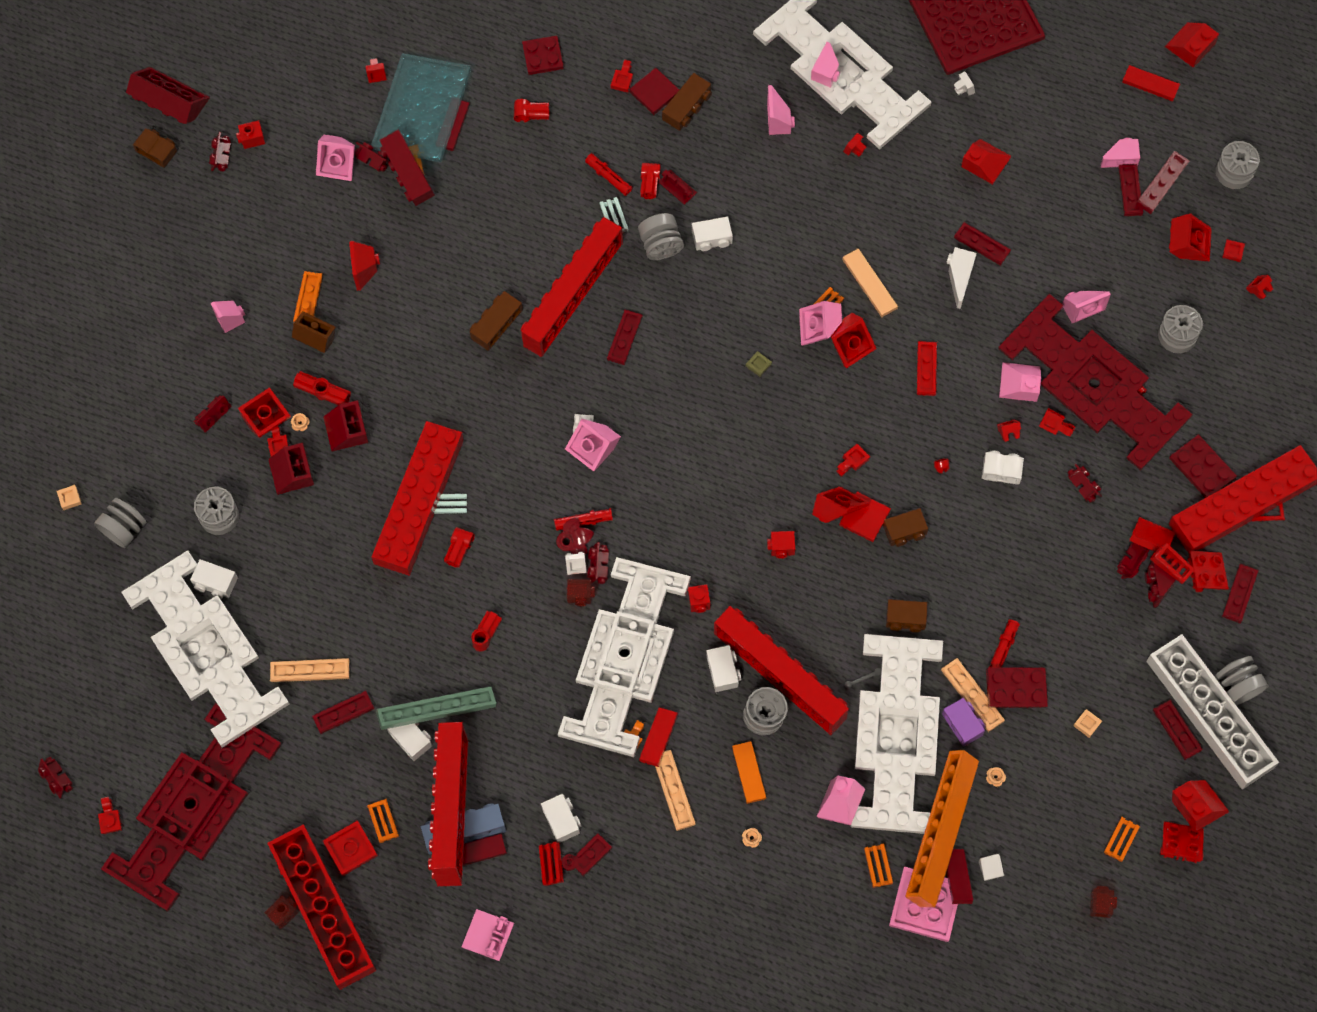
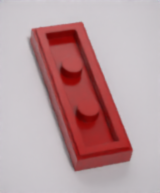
(1151, 83)
(926, 368)
(658, 737)

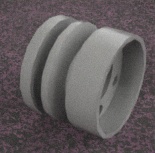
(1237, 165)
(660, 236)
(1177, 337)
(122, 519)
(217, 520)
(1239, 676)
(772, 703)

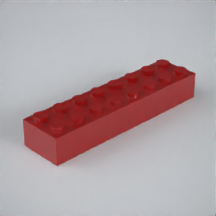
(572, 286)
(417, 498)
(1244, 500)
(781, 670)
(449, 804)
(321, 907)

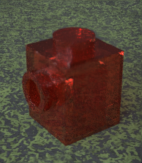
(580, 591)
(1102, 902)
(282, 912)

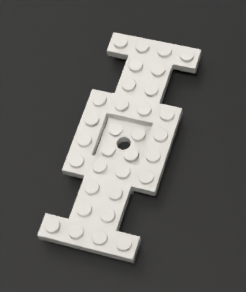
(614, 676)

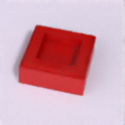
(1233, 250)

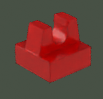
(375, 71)
(855, 146)
(1259, 284)
(1007, 427)

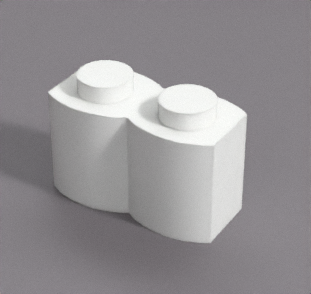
(1002, 467)

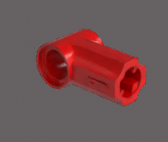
(525, 110)
(650, 177)
(460, 543)
(485, 630)

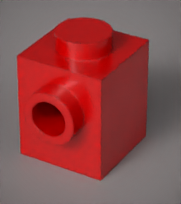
(250, 134)
(781, 544)
(699, 598)

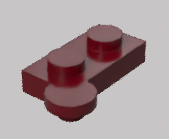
(587, 856)

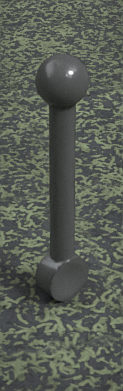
(877, 671)

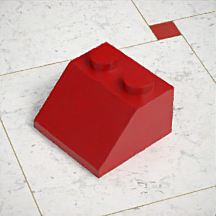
(1193, 42)
(1190, 238)
(263, 413)
(1198, 803)

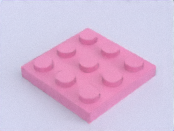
(926, 921)

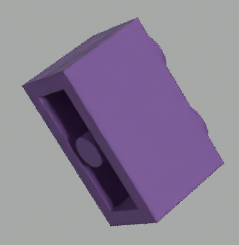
(963, 721)

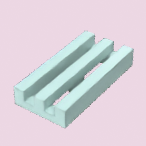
(609, 203)
(452, 503)

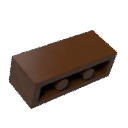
(687, 102)
(495, 320)

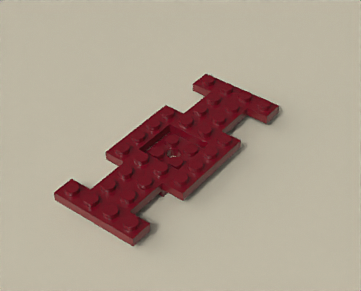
(1075, 367)
(175, 826)

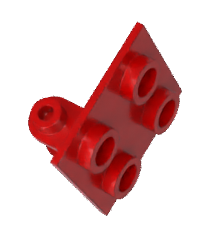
(1208, 571)
(1182, 842)

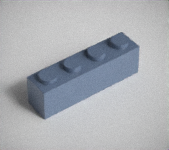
(478, 824)

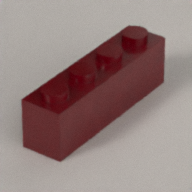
(406, 167)

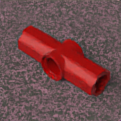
(312, 384)

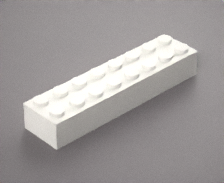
(1212, 711)

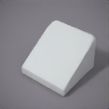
(991, 867)

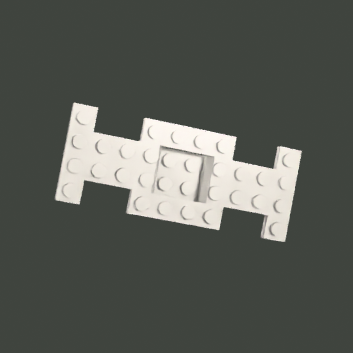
(854, 85)
(198, 651)
(890, 730)

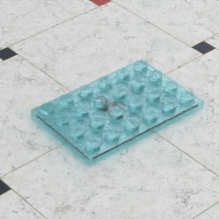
(423, 104)

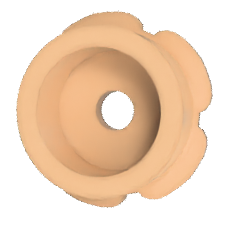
(300, 418)
(995, 771)
(751, 832)

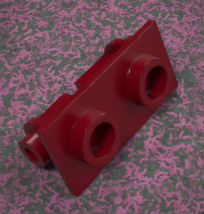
(365, 152)
(217, 159)
(677, 186)
(215, 411)
(1079, 477)
(598, 555)
(1128, 566)
(49, 769)

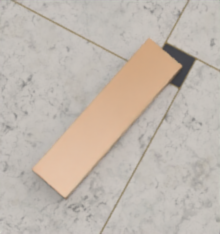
(870, 283)
(309, 670)
(971, 692)
(674, 792)

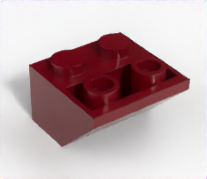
(345, 426)
(291, 469)
(1159, 582)

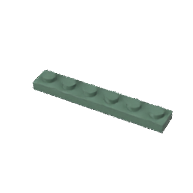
(436, 708)

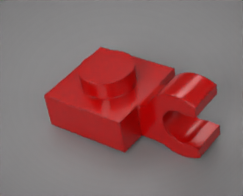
(622, 79)
(1054, 422)
(277, 442)
(853, 458)
(110, 819)

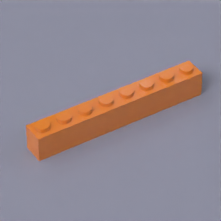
(942, 829)

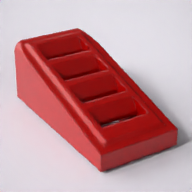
(1171, 553)

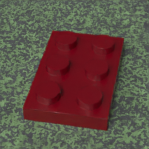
(1202, 466)
(1016, 687)

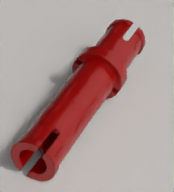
(603, 170)
(586, 519)
(1006, 640)

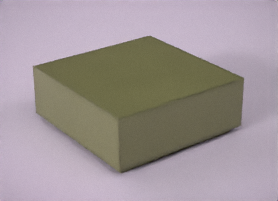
(758, 364)

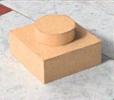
(69, 497)
(1087, 723)

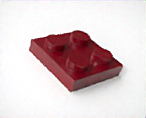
(542, 55)

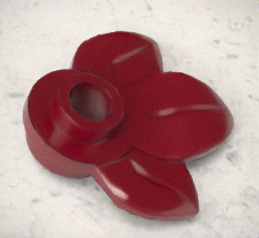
(577, 537)

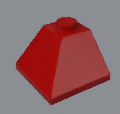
(985, 160)
(363, 262)
(852, 340)
(836, 504)

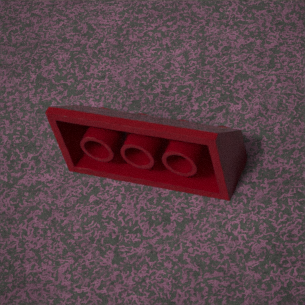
(166, 94)

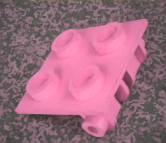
(488, 935)

